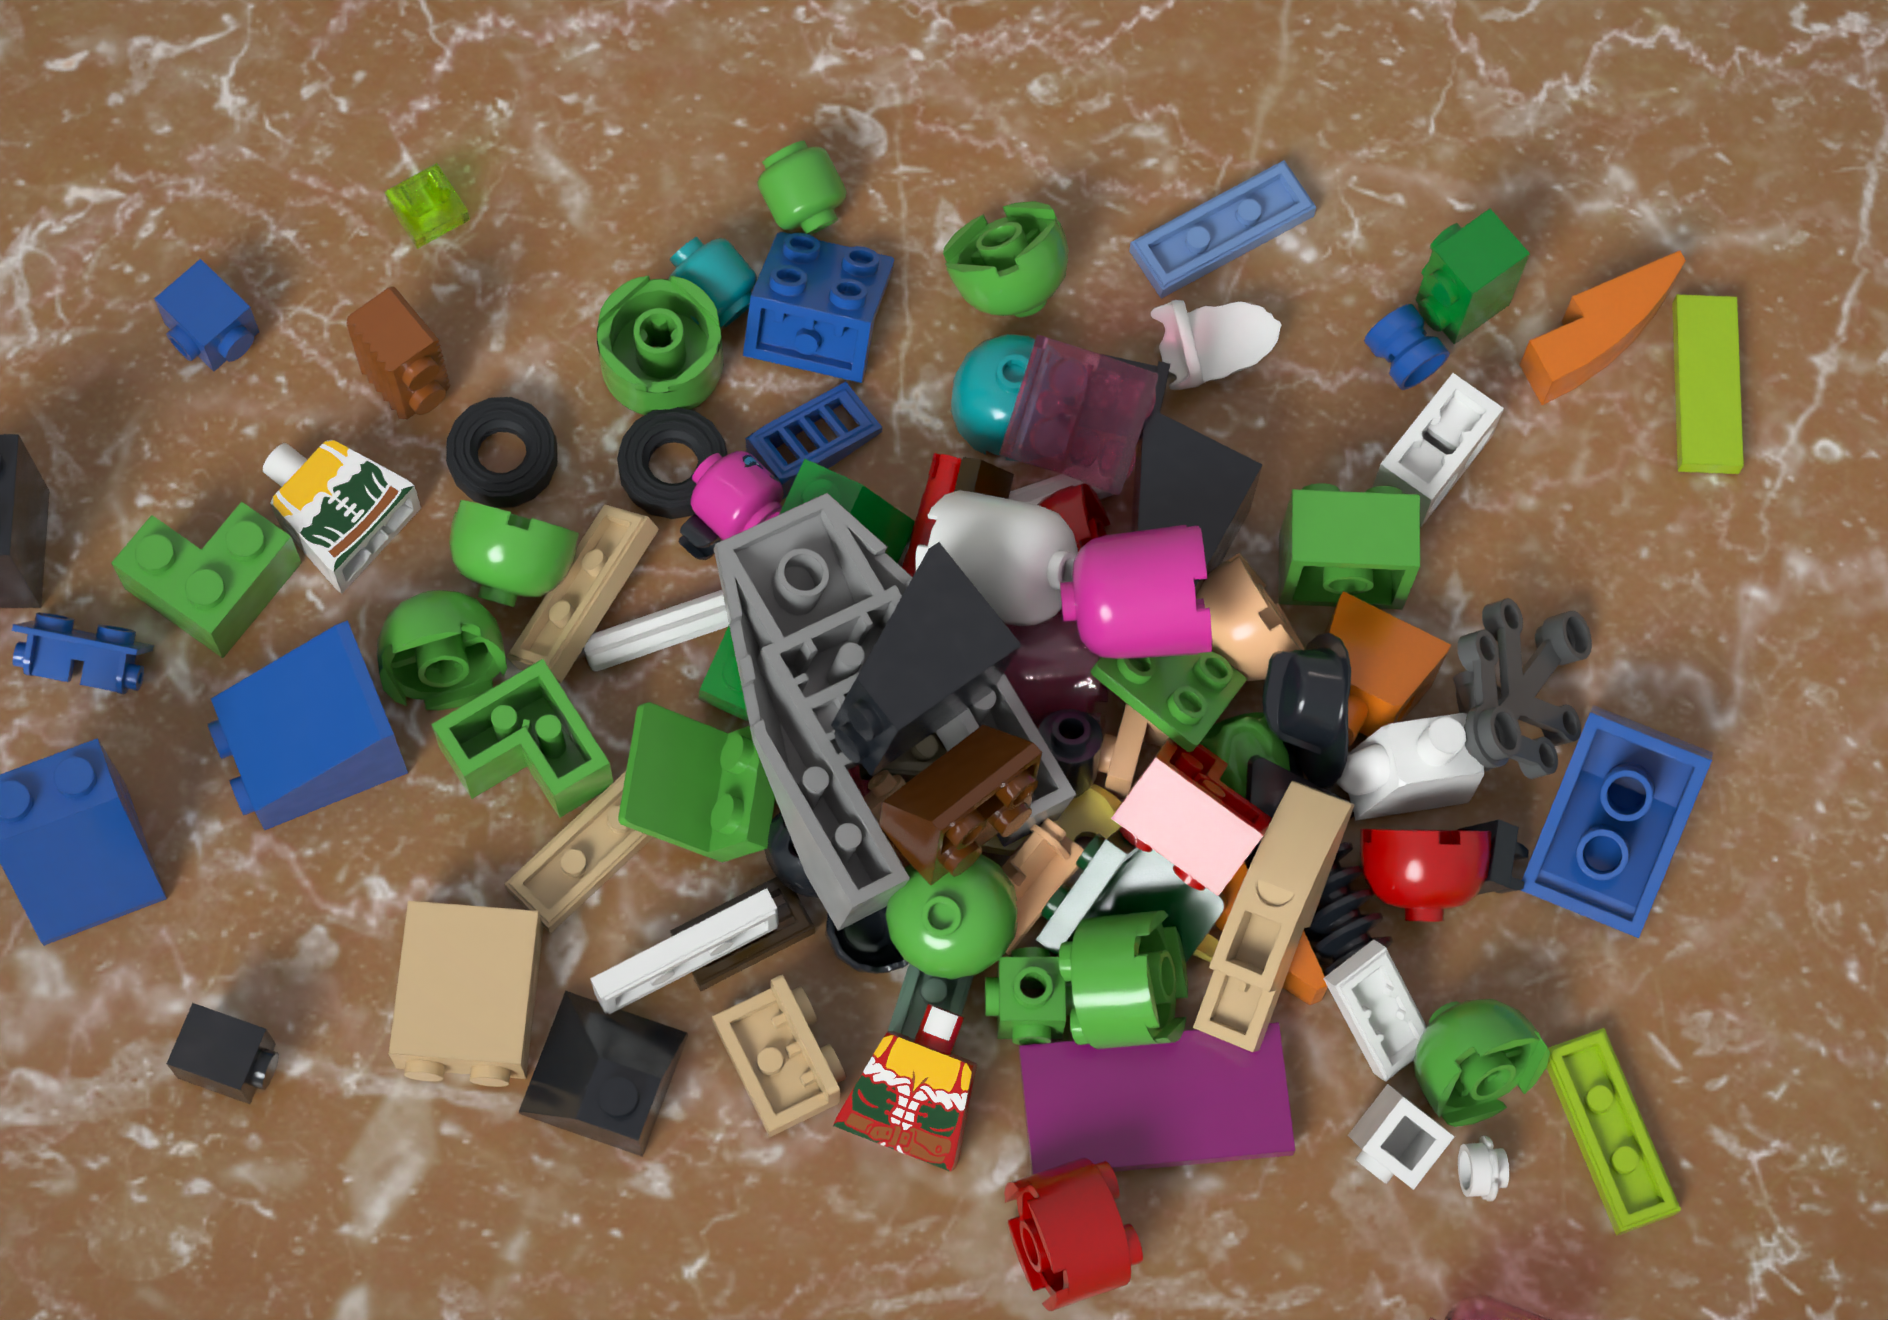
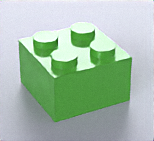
(1350, 545)

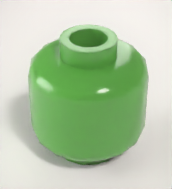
(802, 188)

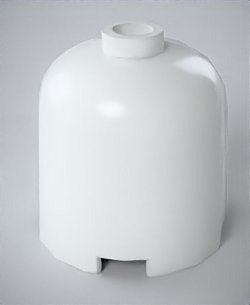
(1008, 552)

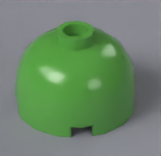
(1009, 262)
(509, 552)
(439, 650)
(955, 923)
(1476, 1056)

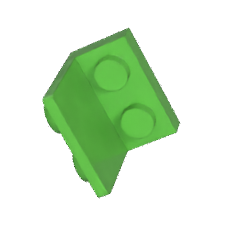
(1174, 692)
(696, 786)

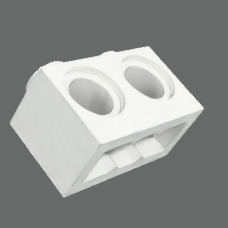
(1440, 444)

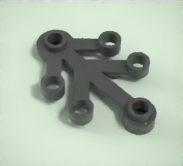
(1492, 724)

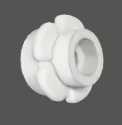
(1482, 1169)

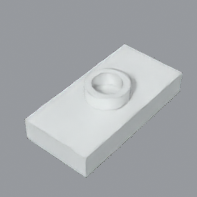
(1377, 1009)

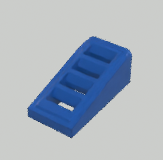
(764, 441)

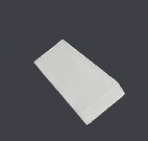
(686, 952)

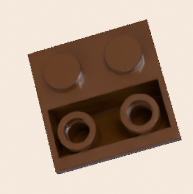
(962, 802)

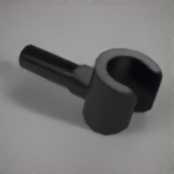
(698, 538)

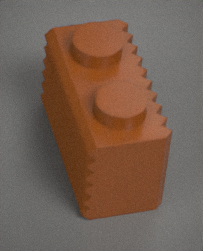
(399, 354)

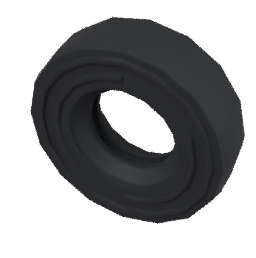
(488, 418)
(644, 438)

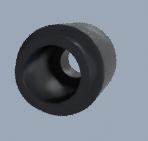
(1075, 744)

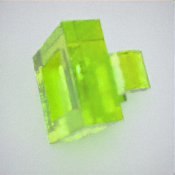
(427, 205)

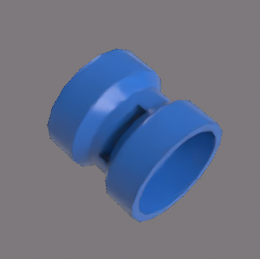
(1404, 342)

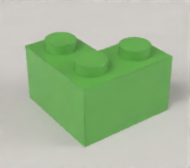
(211, 589)
(523, 726)

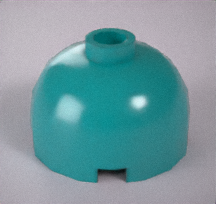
(988, 389)

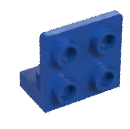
(816, 305)

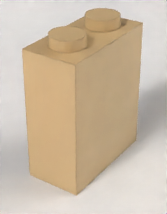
(466, 992)

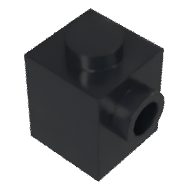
(223, 1054)

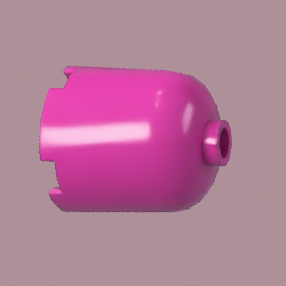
(1139, 594)

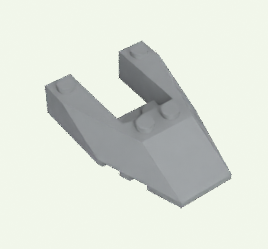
(803, 618)

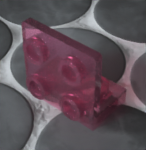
(1080, 414)

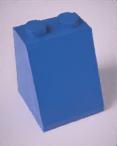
(306, 730)
(74, 843)

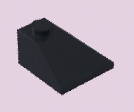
(603, 1074)

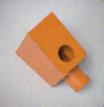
(1388, 661)

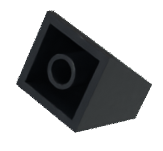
(1191, 483)
(22, 526)
(927, 666)

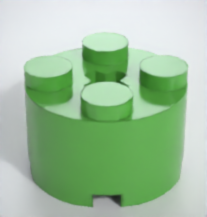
(686, 355)
(1125, 980)

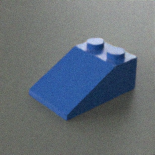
(1616, 821)

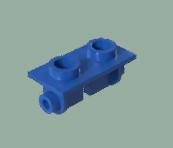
(55, 646)

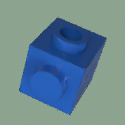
(206, 317)

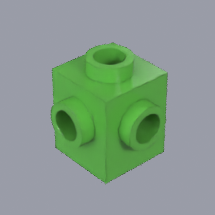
(1026, 1018)

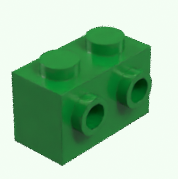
(1470, 275)

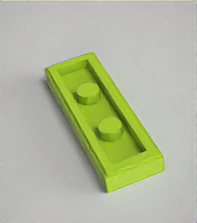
(1707, 384)
(1611, 1132)

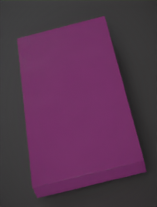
(1156, 1102)

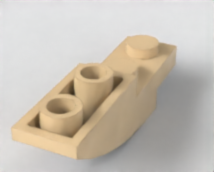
(1271, 914)

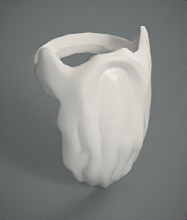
(1213, 340)

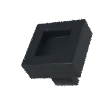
(1503, 854)

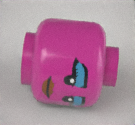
(734, 493)

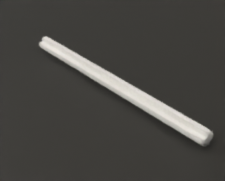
(709, 611)

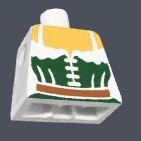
(339, 507)

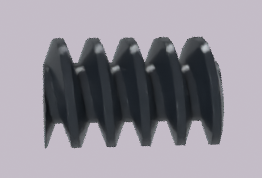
(1338, 920)

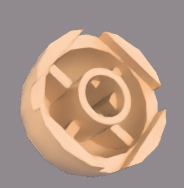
(1245, 619)

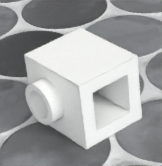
(1398, 1139)

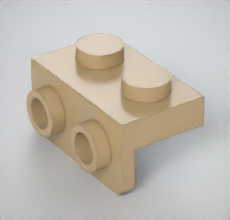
(779, 1056)

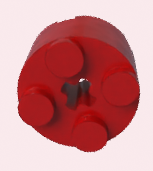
(1072, 1232)

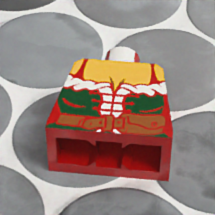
(915, 1092)

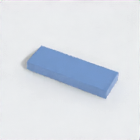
(1222, 229)

